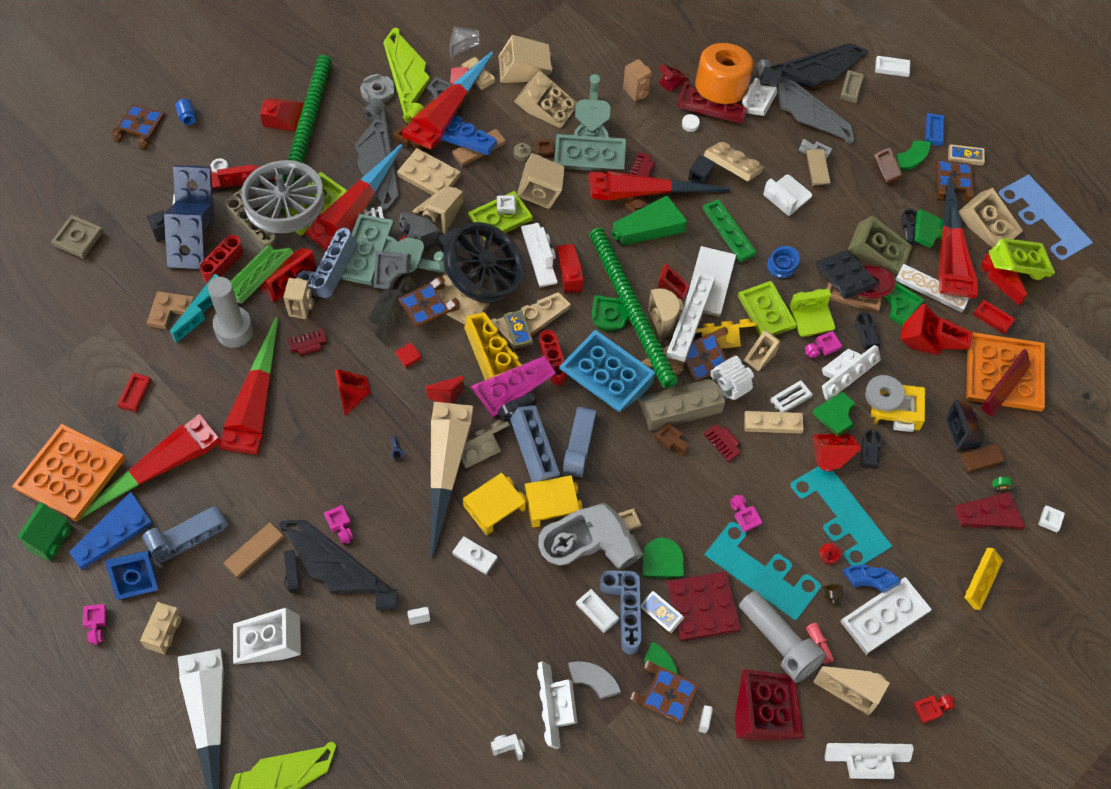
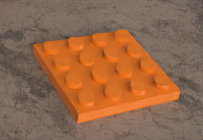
(989, 361)
(69, 472)

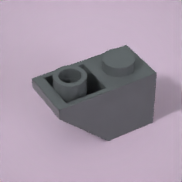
(418, 228)

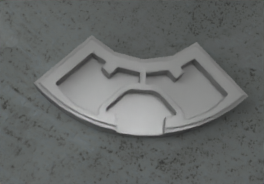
(594, 677)

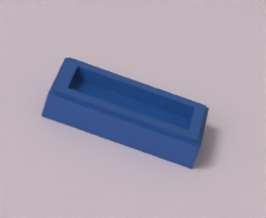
(934, 129)

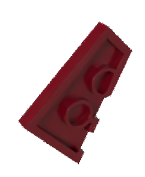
(990, 511)

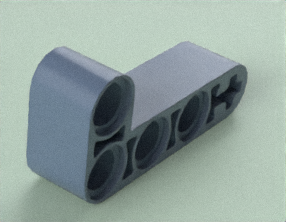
(332, 265)
(579, 442)
(185, 535)
(626, 612)

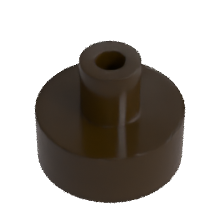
(832, 592)

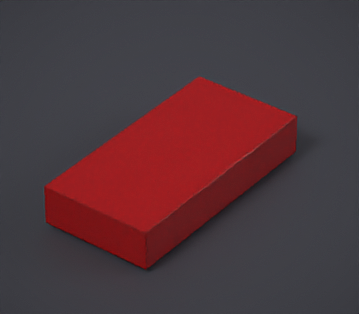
(994, 317)
(134, 392)

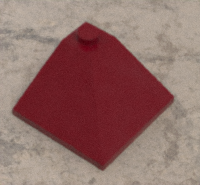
(767, 707)

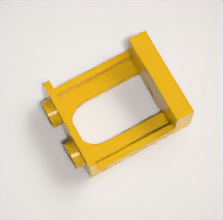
(916, 417)

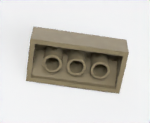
(682, 404)

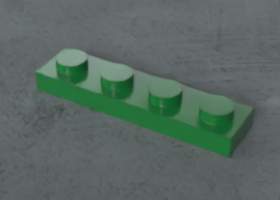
(729, 230)

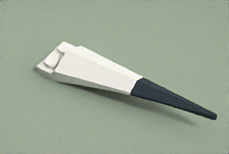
(203, 693)

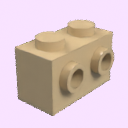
(298, 298)
(161, 628)

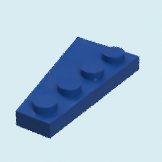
(469, 137)
(112, 531)

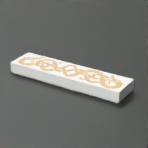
(929, 287)

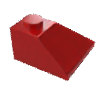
(281, 114)
(920, 331)
(834, 451)

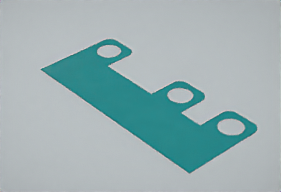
(849, 514)
(758, 577)

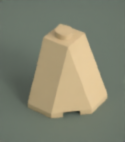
(441, 207)

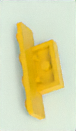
(731, 339)

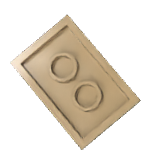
(734, 161)
(427, 172)
(467, 305)

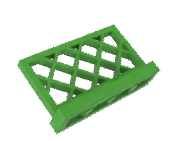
(258, 271)

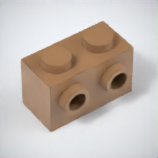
(637, 80)

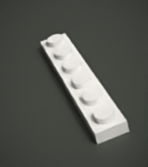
(690, 317)

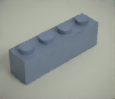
(534, 444)

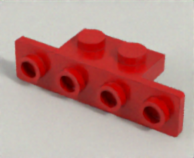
(232, 176)

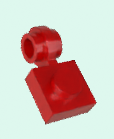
(929, 709)

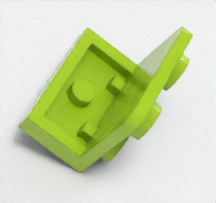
(812, 312)

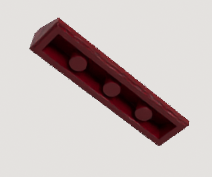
(1006, 384)

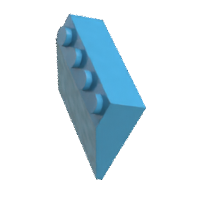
(608, 371)

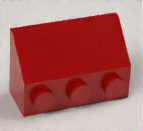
(276, 283)

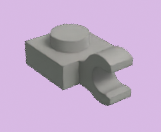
(806, 145)

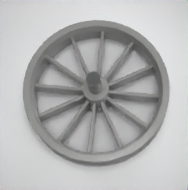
(283, 196)

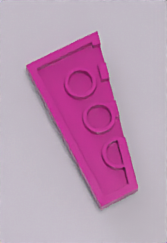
(512, 384)

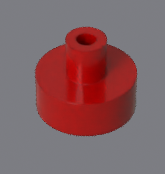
(830, 553)

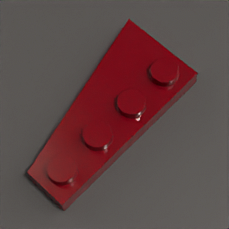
(692, 100)

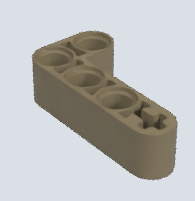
(237, 213)

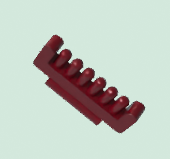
(643, 165)
(309, 345)
(727, 439)

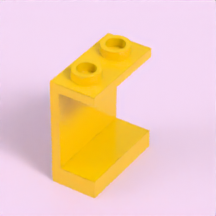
(551, 499)
(493, 502)

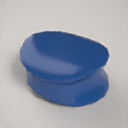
(783, 262)

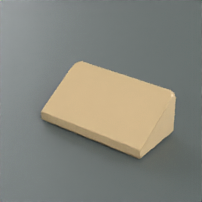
(817, 167)

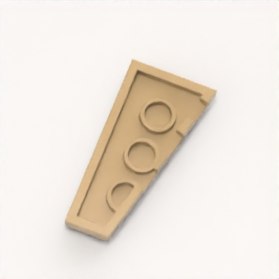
(536, 315)

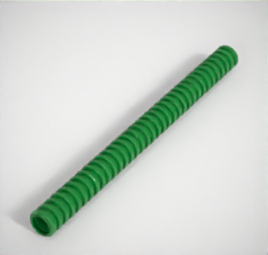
(309, 112)
(633, 308)

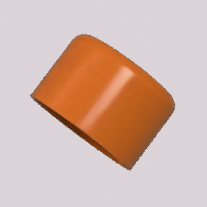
(724, 73)

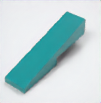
(193, 315)

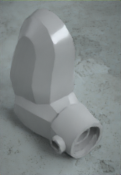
(588, 532)

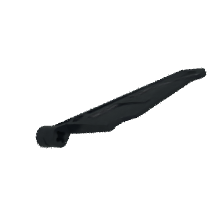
(816, 67)
(335, 567)

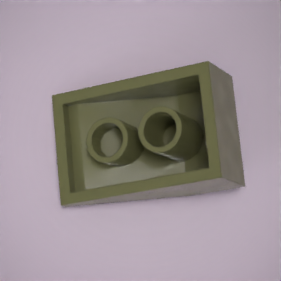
(879, 245)

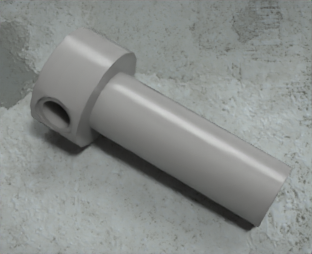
(231, 322)
(800, 656)

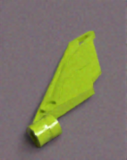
(407, 72)
(286, 770)

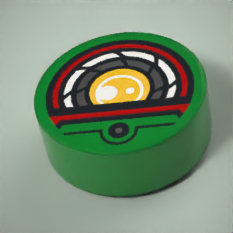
(1002, 484)

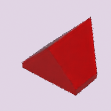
(673, 282)
(953, 336)
(352, 389)
(446, 391)

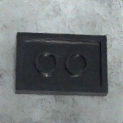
(846, 274)

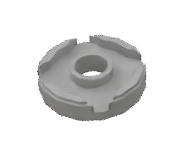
(374, 81)
(887, 384)

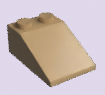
(989, 218)
(855, 687)

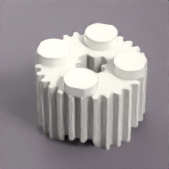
(733, 378)

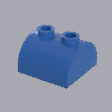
(132, 574)

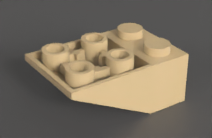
(546, 100)

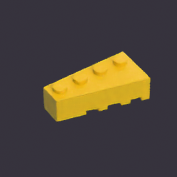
(488, 346)

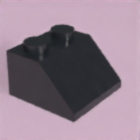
(964, 426)

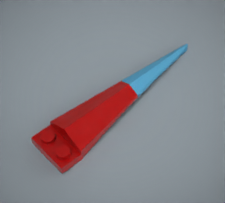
(432, 121)
(346, 209)

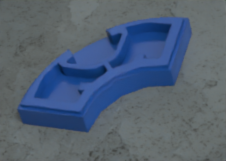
(870, 576)

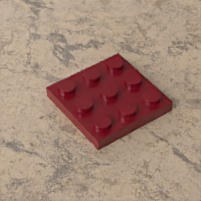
(705, 605)

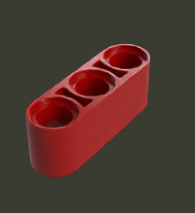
(224, 251)
(549, 350)

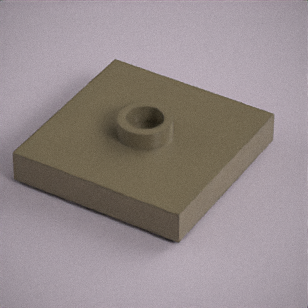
(77, 236)

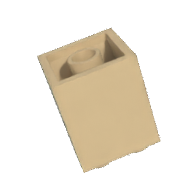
(523, 59)
(541, 181)

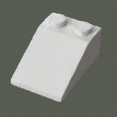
(267, 637)

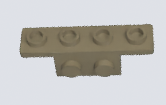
(482, 444)

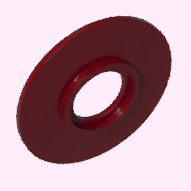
(886, 284)

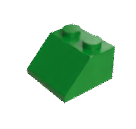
(45, 532)

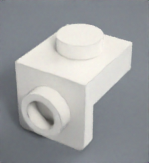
(503, 744)

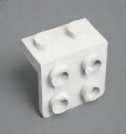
(787, 194)

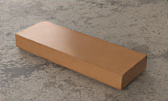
(465, 155)
(858, 301)
(253, 550)

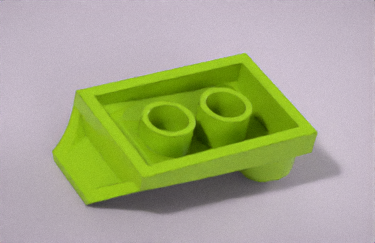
(332, 192)
(1022, 257)

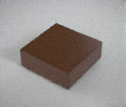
(544, 148)

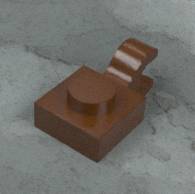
(398, 136)
(634, 204)
(671, 437)

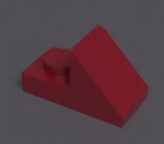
(671, 77)

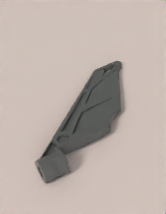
(808, 108)
(374, 147)

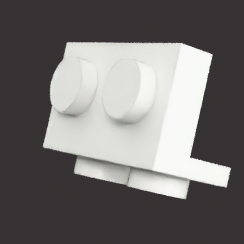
(759, 98)

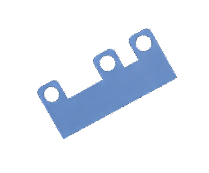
(1045, 208)

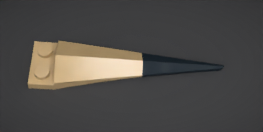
(448, 439)

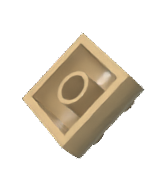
(664, 311)

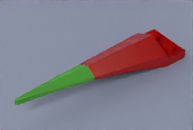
(246, 419)
(179, 447)

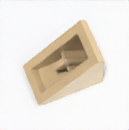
(762, 351)

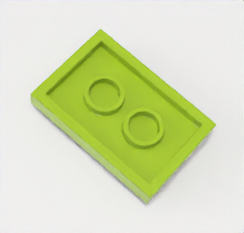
(505, 222)
(767, 309)

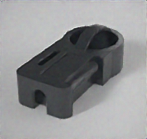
(909, 227)
(867, 333)
(509, 408)
(870, 451)
(291, 572)

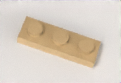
(773, 422)

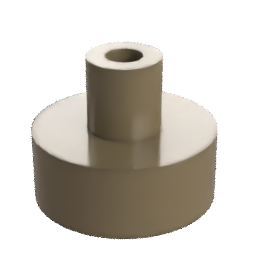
(522, 152)

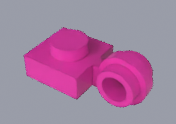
(826, 343)
(746, 517)
(337, 520)
(94, 617)

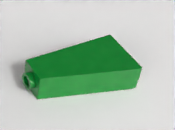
(649, 223)

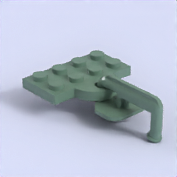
(589, 148)
(374, 235)

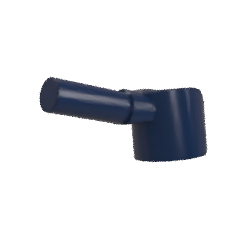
(396, 450)

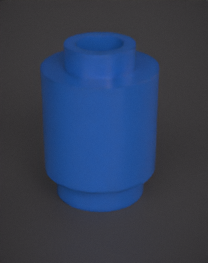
(185, 111)

